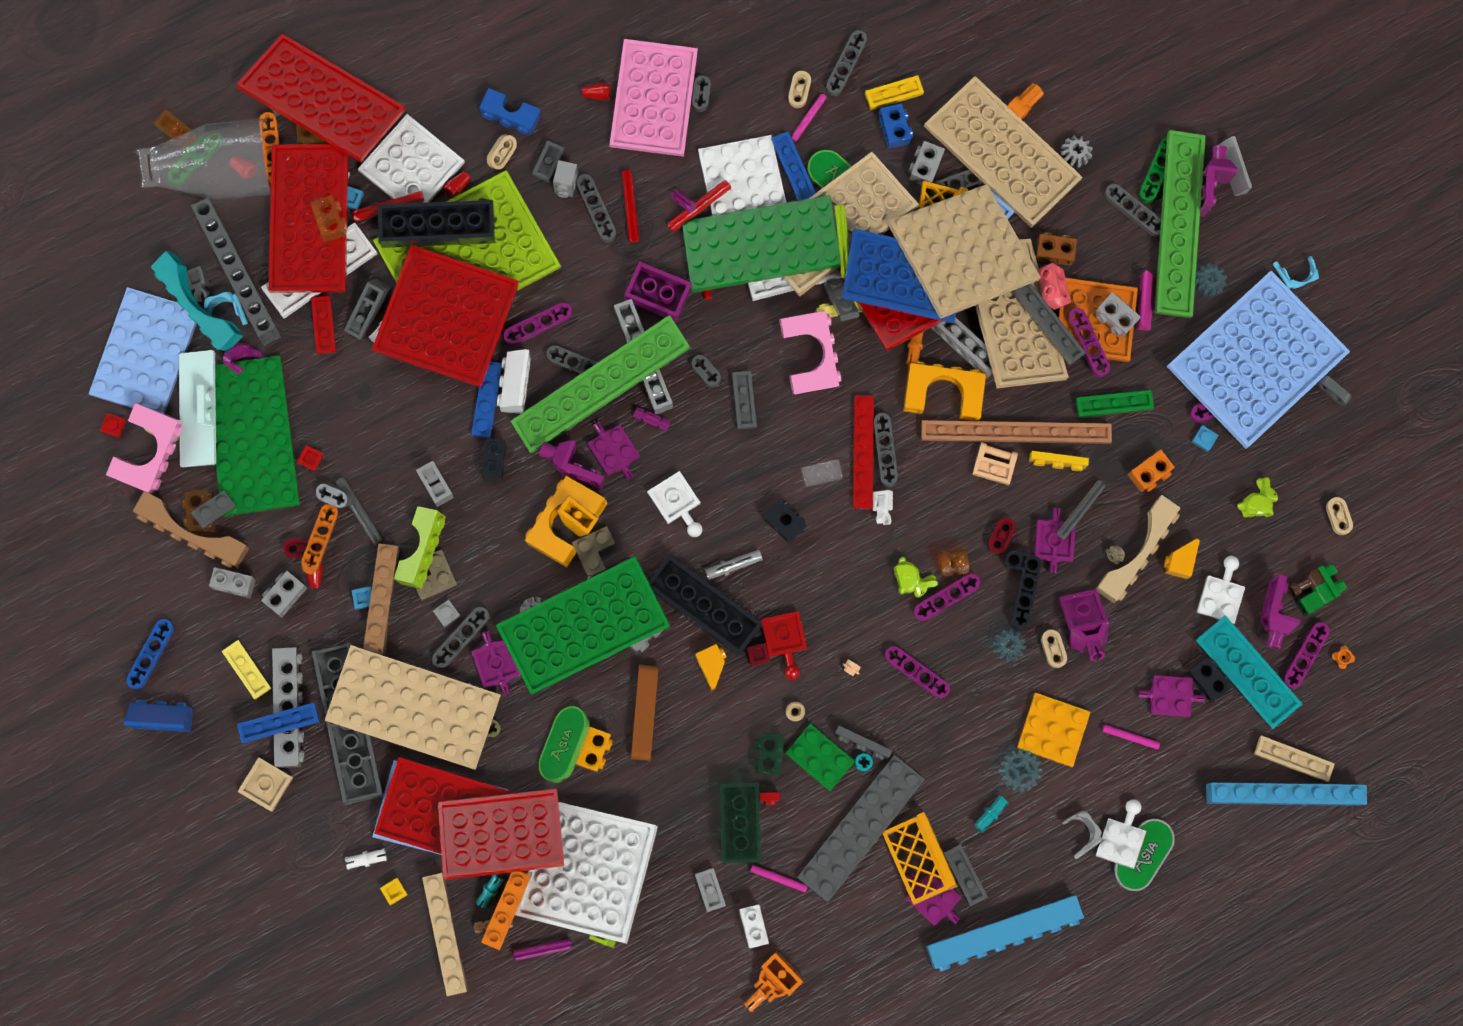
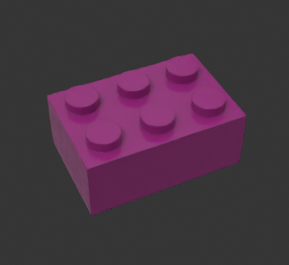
(658, 291)

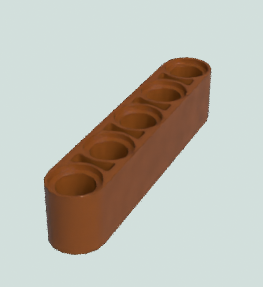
(644, 712)

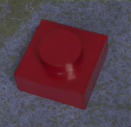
(758, 655)

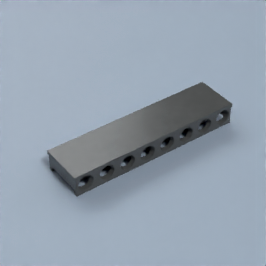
(236, 271)
(351, 749)

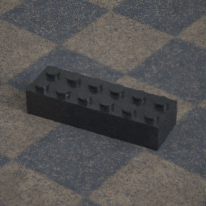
(436, 223)
(704, 605)

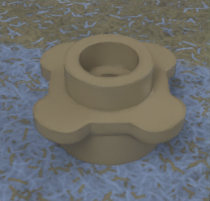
(1115, 554)

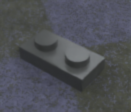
(548, 161)
(213, 509)

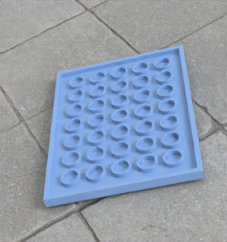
(1258, 359)

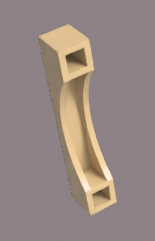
(1159, 517)
(444, 934)

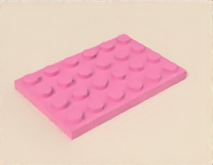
(653, 97)

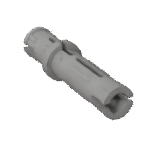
(732, 565)

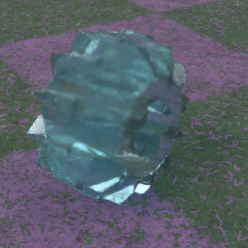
(1215, 274)
(1015, 650)

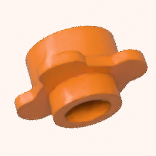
(1349, 657)

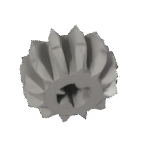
(1080, 146)

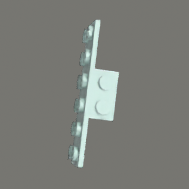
(197, 408)

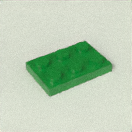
(820, 757)

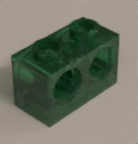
(774, 755)

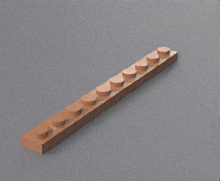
(1016, 432)

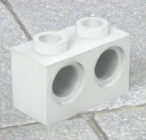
(753, 926)

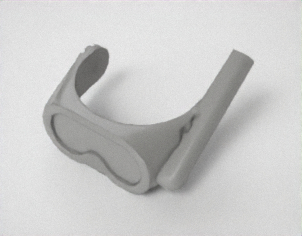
(1094, 830)

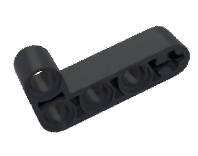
(1022, 591)

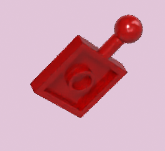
(783, 637)

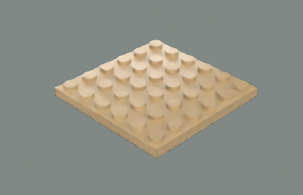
(963, 251)

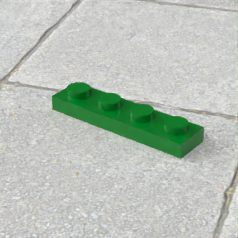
(1114, 403)

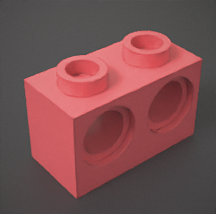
(1053, 286)

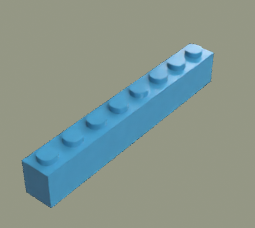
(1286, 794)
(1004, 932)

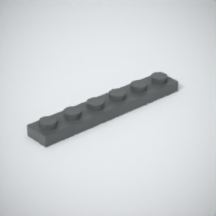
(1049, 323)

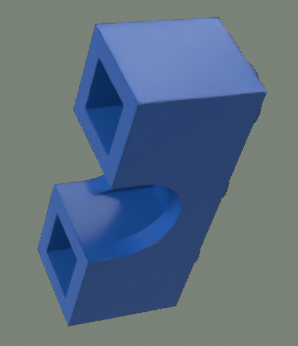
(523, 120)

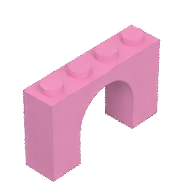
(825, 374)
(165, 431)

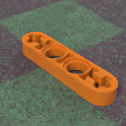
(267, 148)
(322, 539)

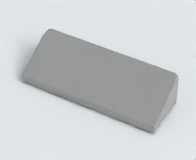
(1240, 182)

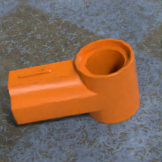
(1022, 104)

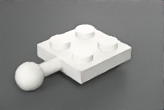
(676, 499)
(1222, 596)
(1121, 841)

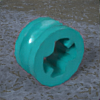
(867, 758)

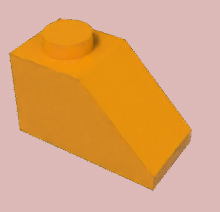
(576, 517)
(1182, 560)
(711, 663)

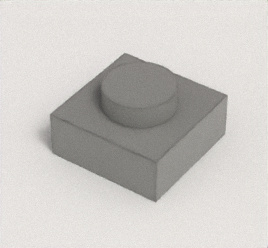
(446, 613)

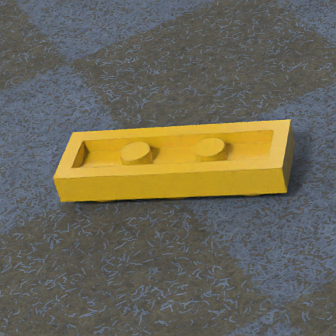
(894, 92)
(1058, 461)

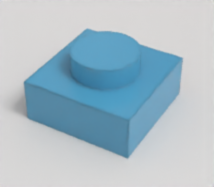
(354, 198)
(1204, 438)
(361, 597)

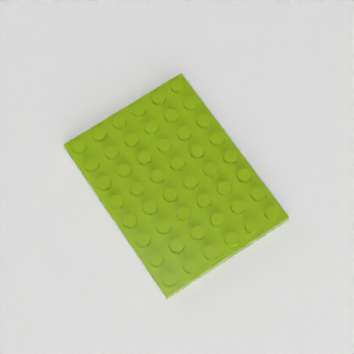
(519, 246)

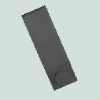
(367, 308)

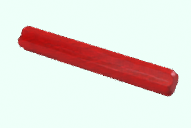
(700, 204)
(630, 206)
(371, 211)

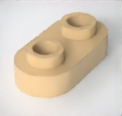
(799, 90)
(501, 152)
(1340, 516)
(1055, 648)

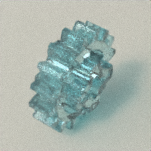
(1032, 774)

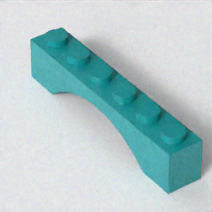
(174, 275)

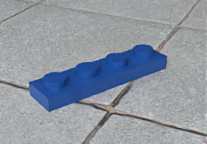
(793, 166)
(487, 402)
(278, 723)

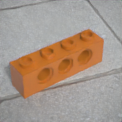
(506, 909)

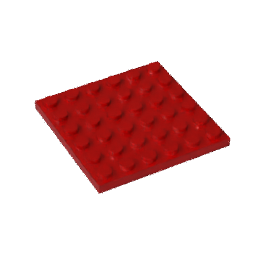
(445, 316)

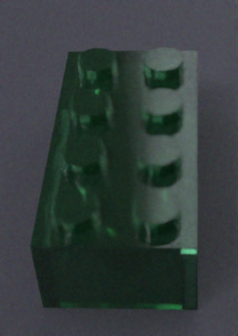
(740, 823)

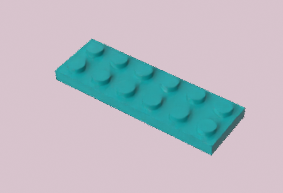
(1249, 672)

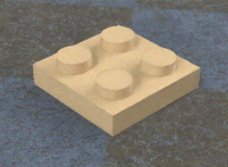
(265, 784)

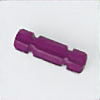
(683, 200)
(651, 419)

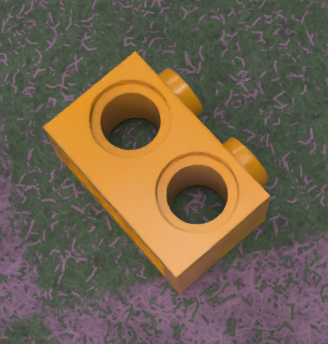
(599, 751)

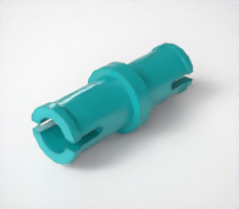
(991, 814)
(490, 890)

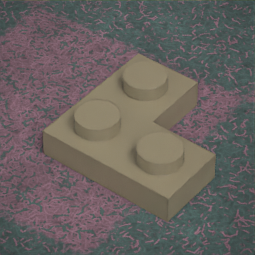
(588, 549)
(440, 578)

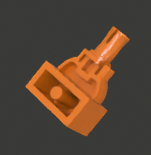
(777, 978)

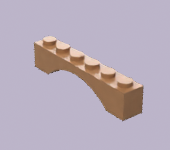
(225, 548)
(380, 600)

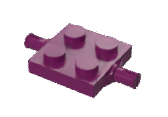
(613, 450)
(1050, 546)
(495, 664)
(1171, 696)
(937, 906)

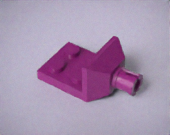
(1217, 170)
(562, 459)
(1086, 622)
(1273, 622)

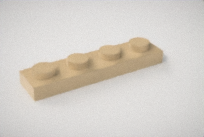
(1294, 759)

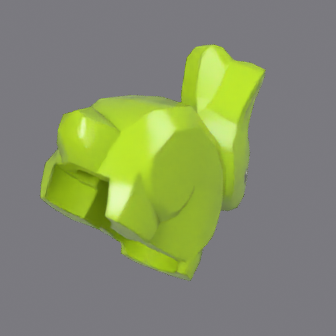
(1259, 503)
(909, 579)

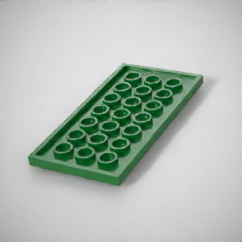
(761, 244)
(254, 437)
(583, 625)

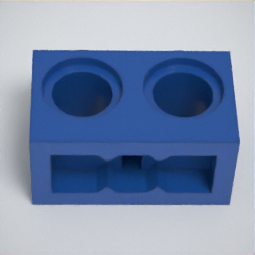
(891, 126)

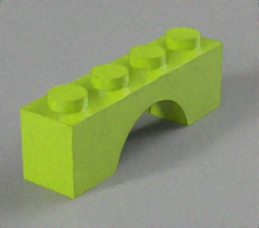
(414, 569)

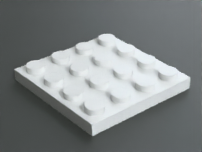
(411, 162)
(749, 169)

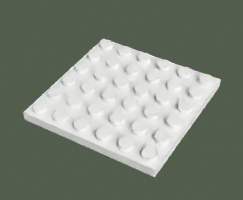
(600, 876)

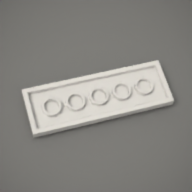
(358, 252)

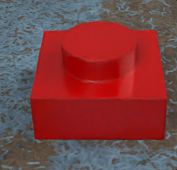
(113, 425)
(310, 458)
(769, 798)

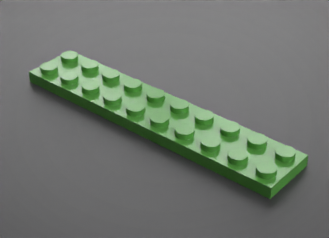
(1180, 224)
(600, 384)

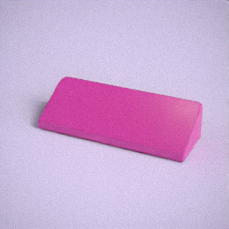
(1145, 301)

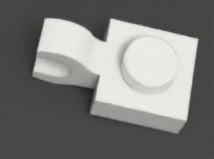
(882, 504)

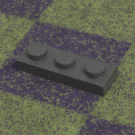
(844, 308)
(744, 400)
(862, 743)
(965, 875)

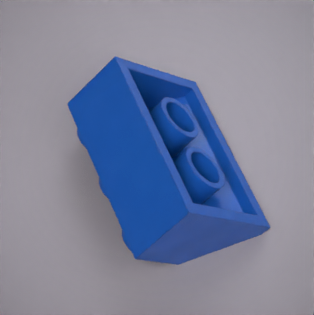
(159, 716)

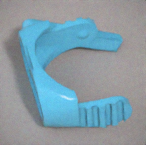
(1313, 275)
(211, 302)

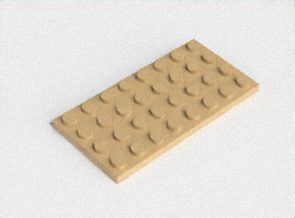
(1003, 151)
(870, 202)
(1016, 343)
(412, 707)

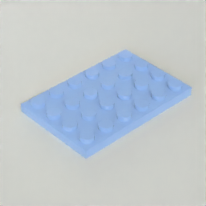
(143, 352)

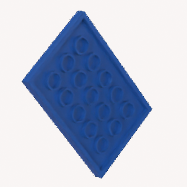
(883, 277)

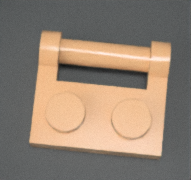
(994, 469)

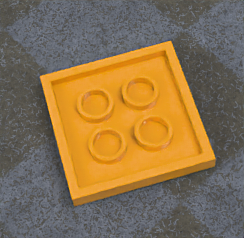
(1053, 730)

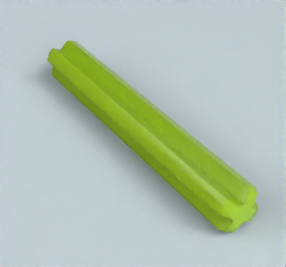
(842, 234)

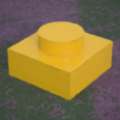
(393, 891)

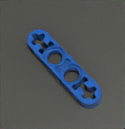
(146, 652)

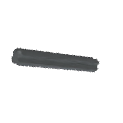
(1081, 509)
(360, 513)

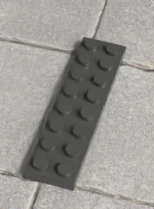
(860, 828)

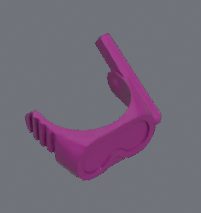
(237, 352)

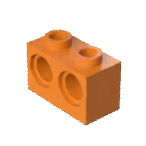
(1149, 468)

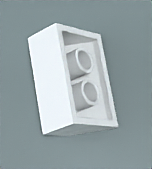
(514, 381)

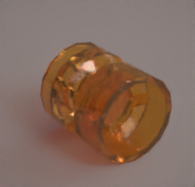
(960, 562)

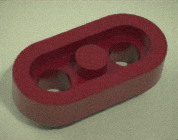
(1001, 536)
(301, 545)

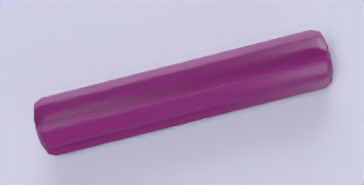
(543, 949)

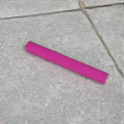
(809, 116)
(1131, 737)
(778, 878)

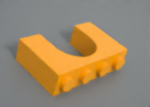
(969, 383)
(542, 536)

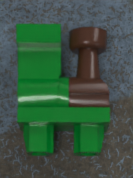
(1322, 586)

